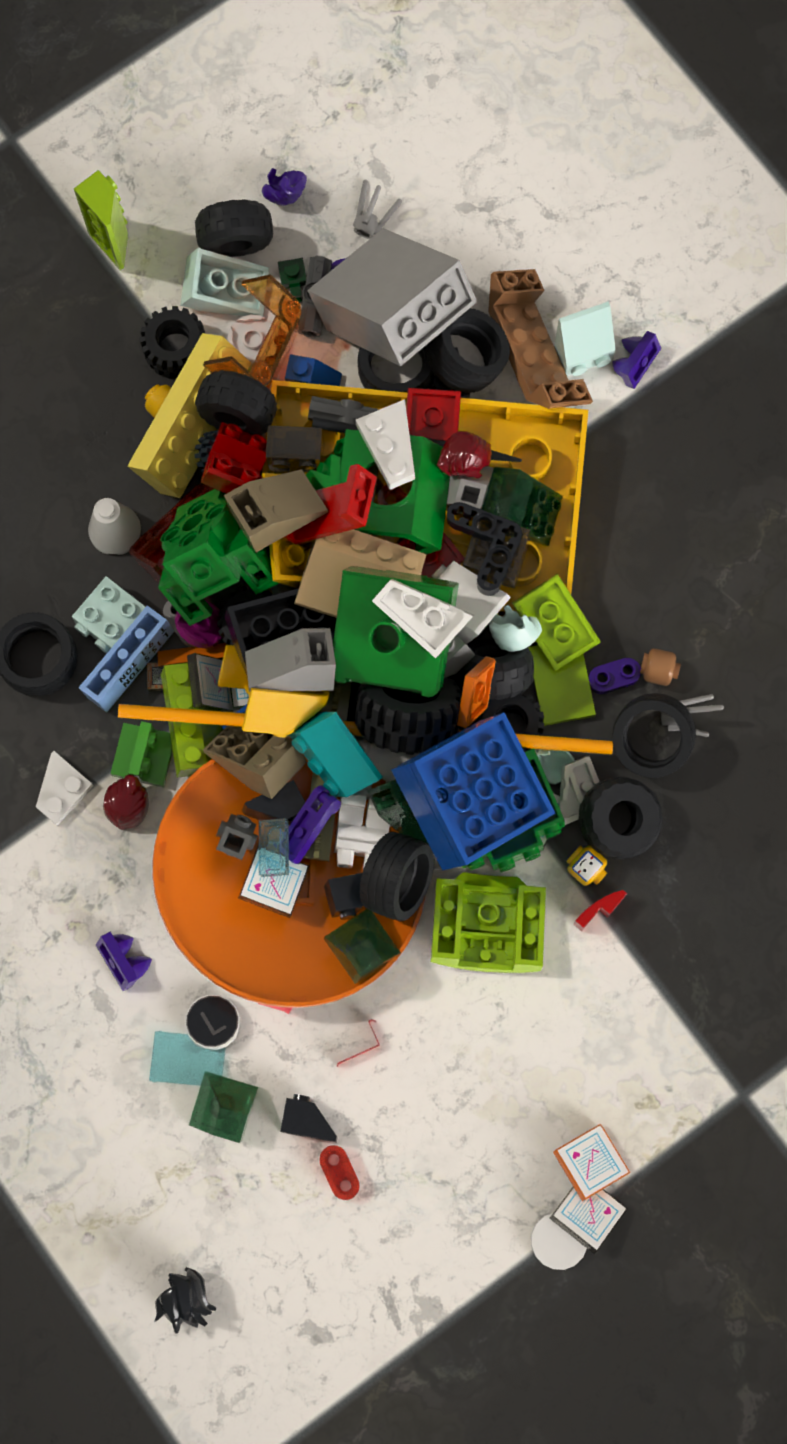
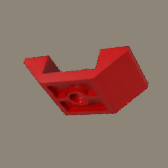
(234, 459)

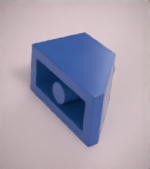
(311, 371)

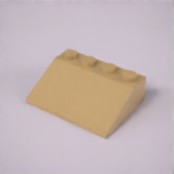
(334, 553)

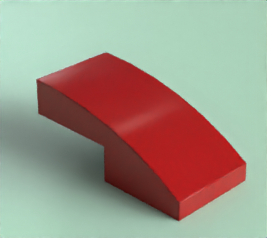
(605, 906)

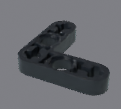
(495, 535)

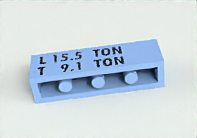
(126, 659)

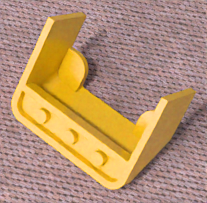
(270, 710)

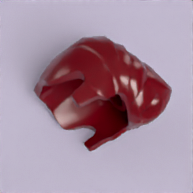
(464, 455)
(126, 803)

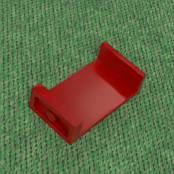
(346, 506)

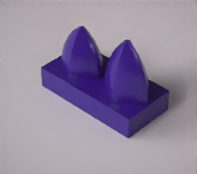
(643, 352)
(125, 970)

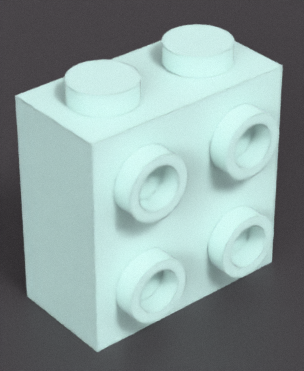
(107, 614)

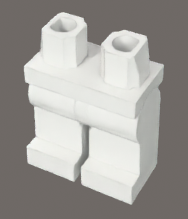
(353, 837)

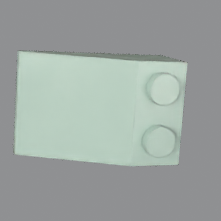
(215, 286)
(585, 339)

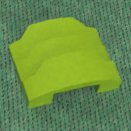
(488, 924)

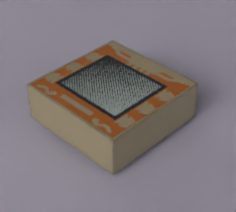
(154, 680)

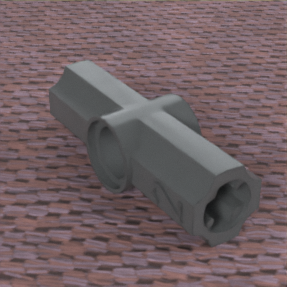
(310, 320)
(341, 411)

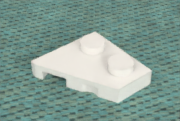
(575, 782)
(61, 789)

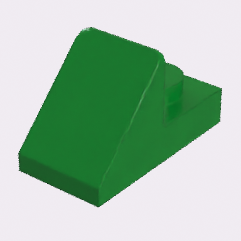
(326, 474)

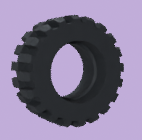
(407, 719)

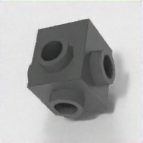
(236, 836)

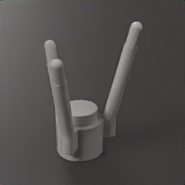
(366, 224)
(673, 726)

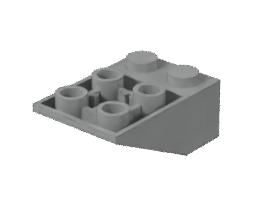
(293, 662)

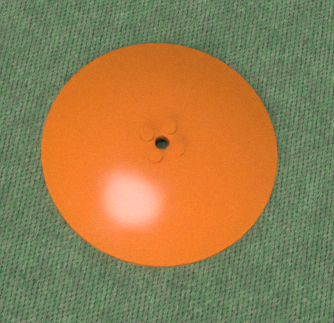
(237, 942)

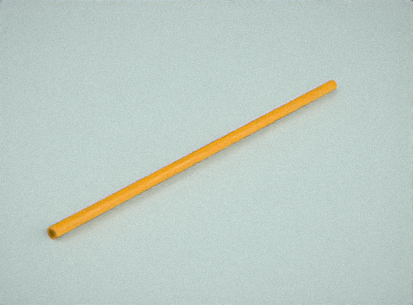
(237, 719)

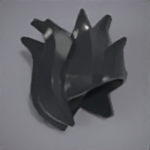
(184, 1300)

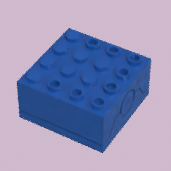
(473, 792)

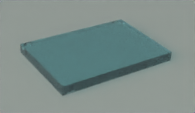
(181, 1061)

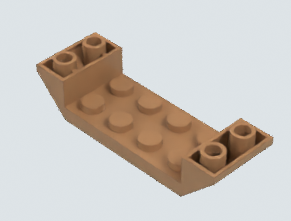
(531, 349)

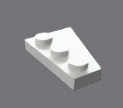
(389, 443)
(422, 616)

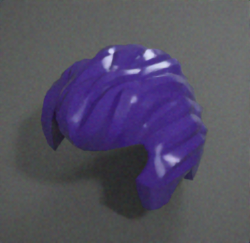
(285, 188)

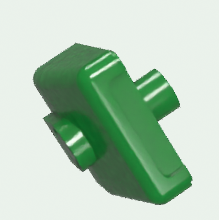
(373, 646)

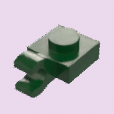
(293, 276)

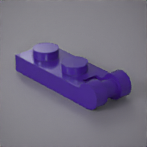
(310, 822)

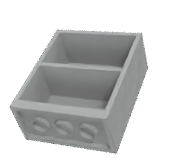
(392, 296)

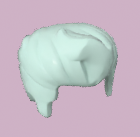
(514, 632)

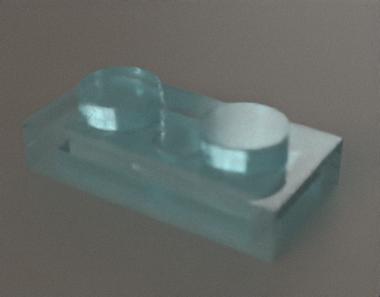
(273, 847)

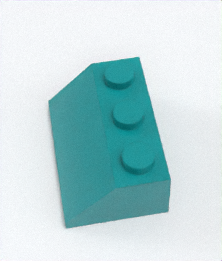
(335, 755)

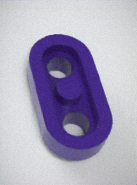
(615, 676)

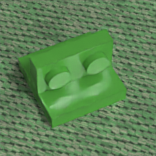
(143, 754)

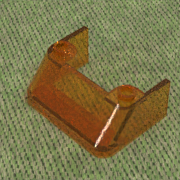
(279, 337)

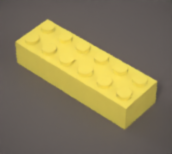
(168, 448)

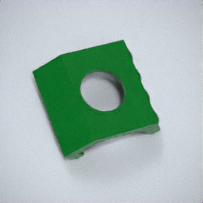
(422, 512)

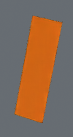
(180, 655)

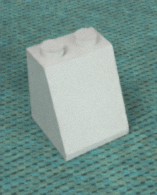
(471, 599)

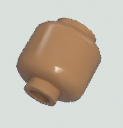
(659, 667)

